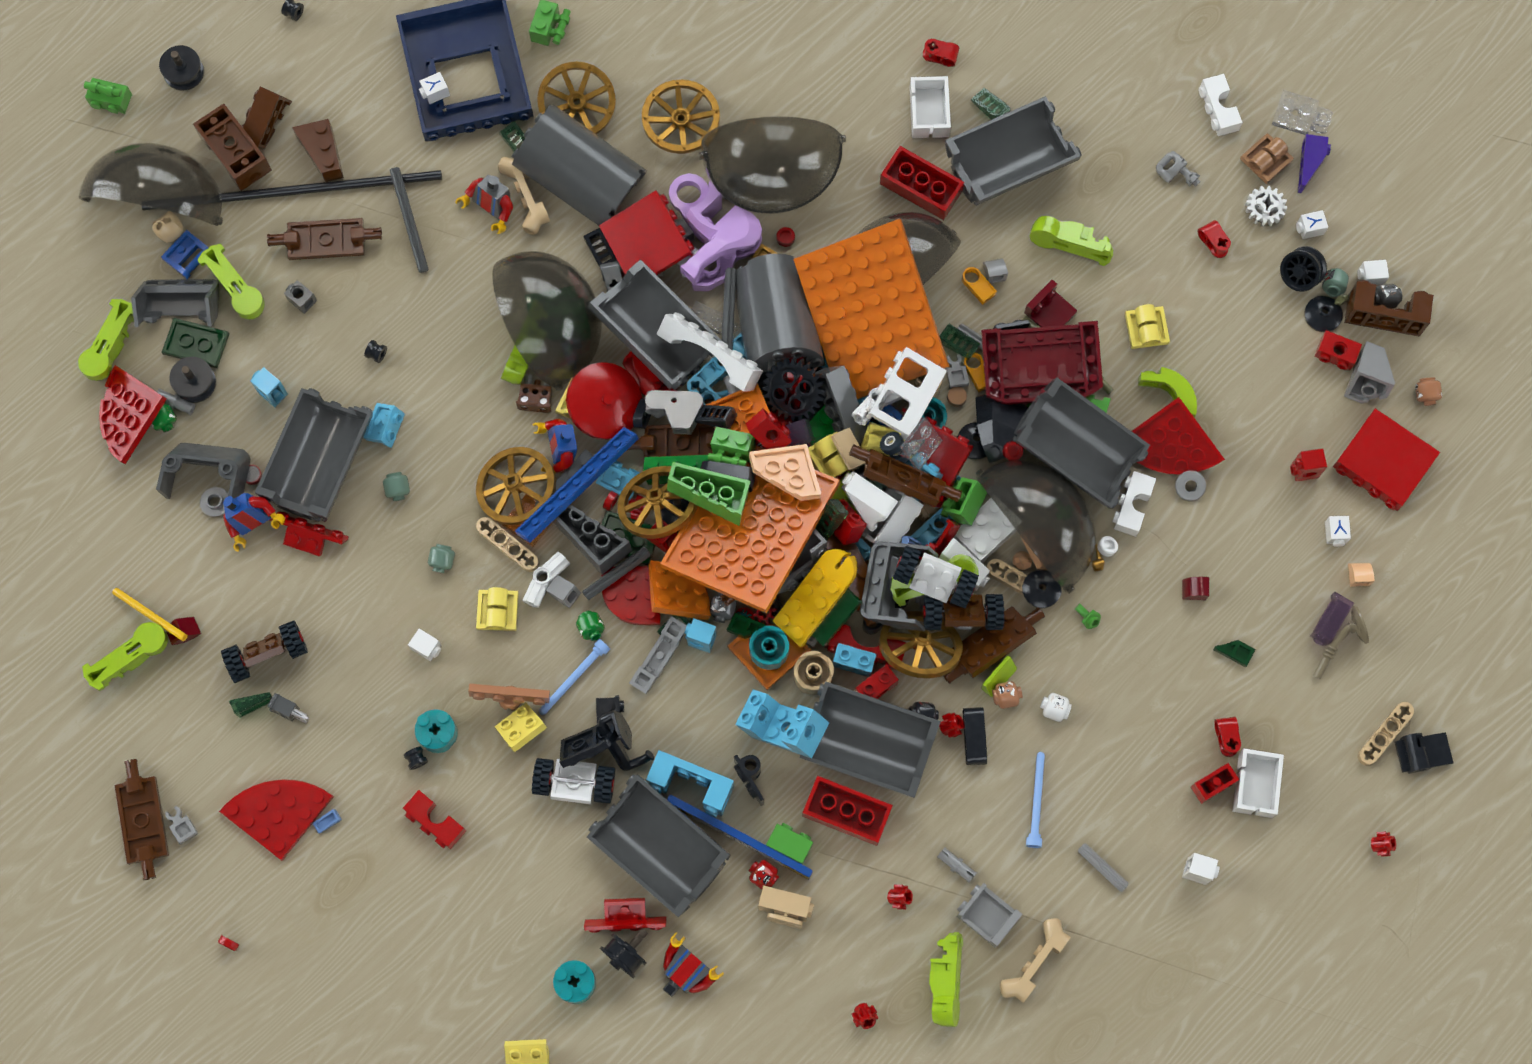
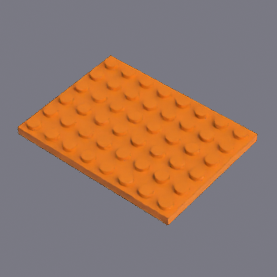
(870, 306)
(758, 555)

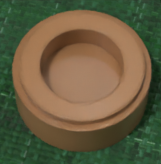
(956, 396)

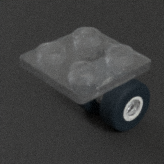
(916, 447)

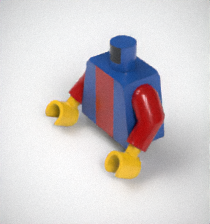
(561, 441)
(247, 513)

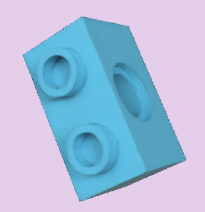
(268, 387)
(700, 635)

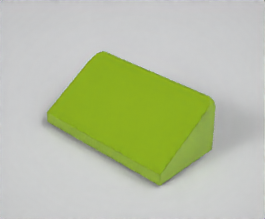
(999, 675)

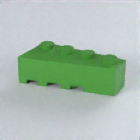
(710, 490)

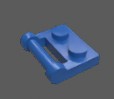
(181, 251)

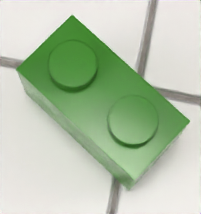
(790, 843)

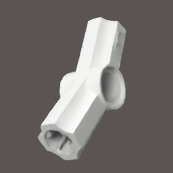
(860, 412)
(537, 588)

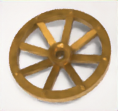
(579, 95)
(679, 113)
(515, 488)
(655, 500)
(921, 642)

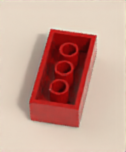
(921, 182)
(847, 810)

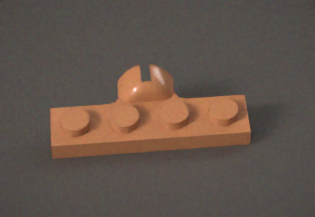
(509, 696)

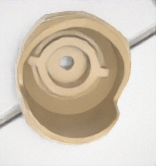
(168, 227)

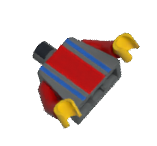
(492, 197)
(686, 970)

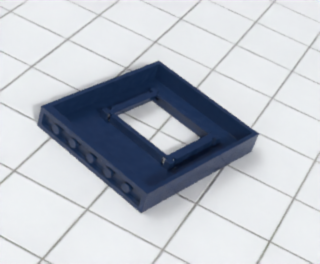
(458, 32)

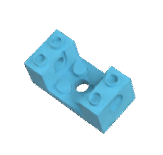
(767, 719)
(719, 788)

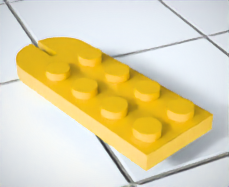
(817, 595)

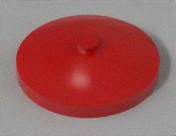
(602, 400)

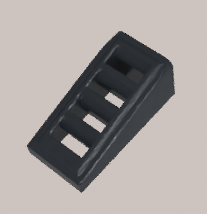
(590, 236)
(726, 422)

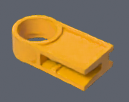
(980, 289)
(976, 374)

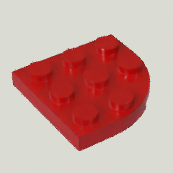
(631, 598)

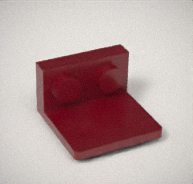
(1049, 307)

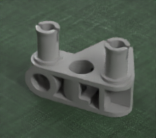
(681, 413)

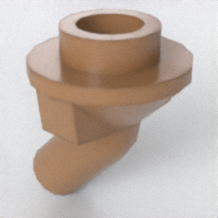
(1022, 560)

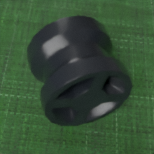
(292, 9)
(375, 351)
(415, 758)

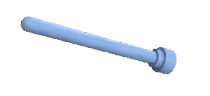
(598, 650)
(1034, 838)

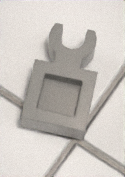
(957, 374)
(183, 827)

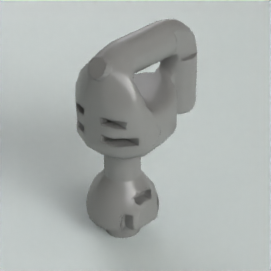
(1178, 167)

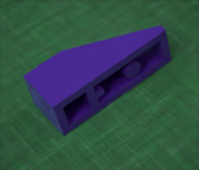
(1312, 156)

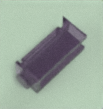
(1331, 619)

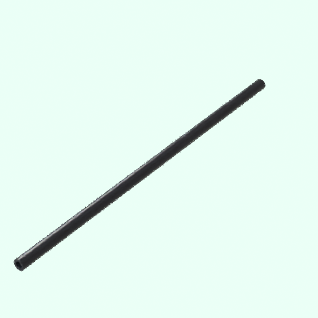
(323, 187)

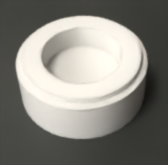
(1107, 546)

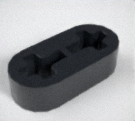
(640, 417)

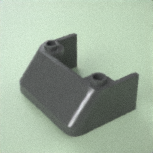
(176, 298)
(231, 465)
(877, 597)

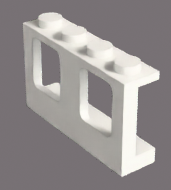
(917, 397)

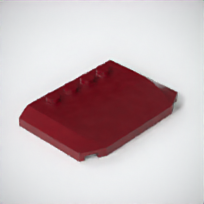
(1028, 359)

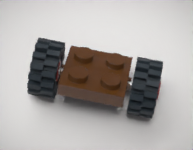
(972, 616)
(259, 651)

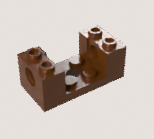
(242, 159)
(1410, 320)

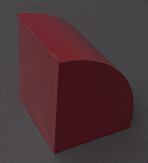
(1195, 588)
(188, 626)

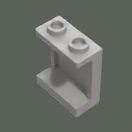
(988, 915)

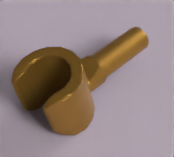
(1099, 563)

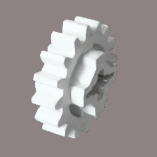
(1258, 208)

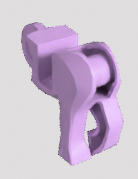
(726, 242)

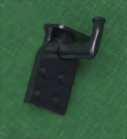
(599, 738)

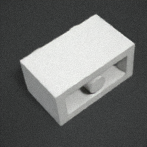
(1200, 869)

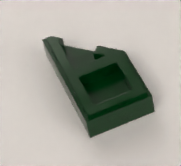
(743, 626)
(1236, 651)

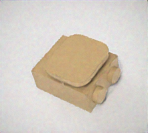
(785, 907)

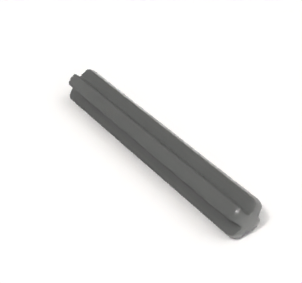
(616, 573)

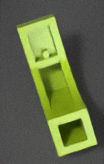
(1172, 383)

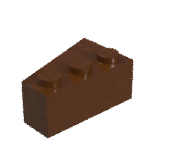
(263, 115)
(321, 147)

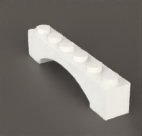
(742, 372)

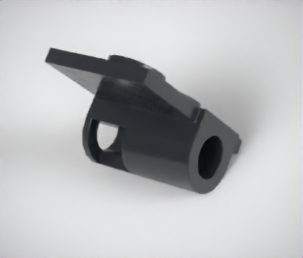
(1422, 753)
(749, 776)

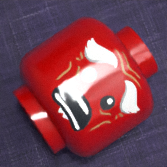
(763, 874)

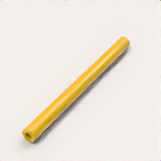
(149, 614)

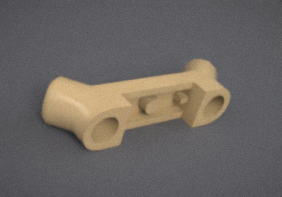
(537, 213)
(1022, 986)

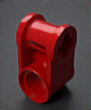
(943, 52)
(1215, 239)
(1228, 732)

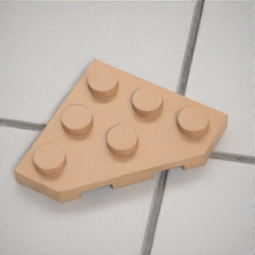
(788, 469)

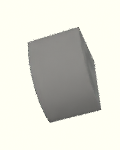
(995, 270)
(563, 591)

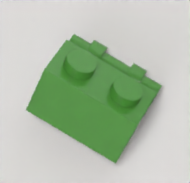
(544, 23)
(107, 95)
(731, 446)
(969, 503)

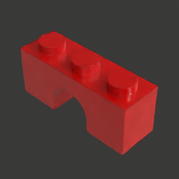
(446, 832)

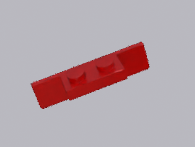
(309, 536)
(624, 914)

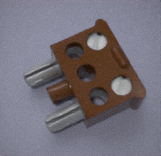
(534, 397)

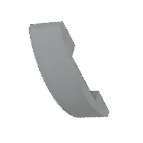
(659, 655)

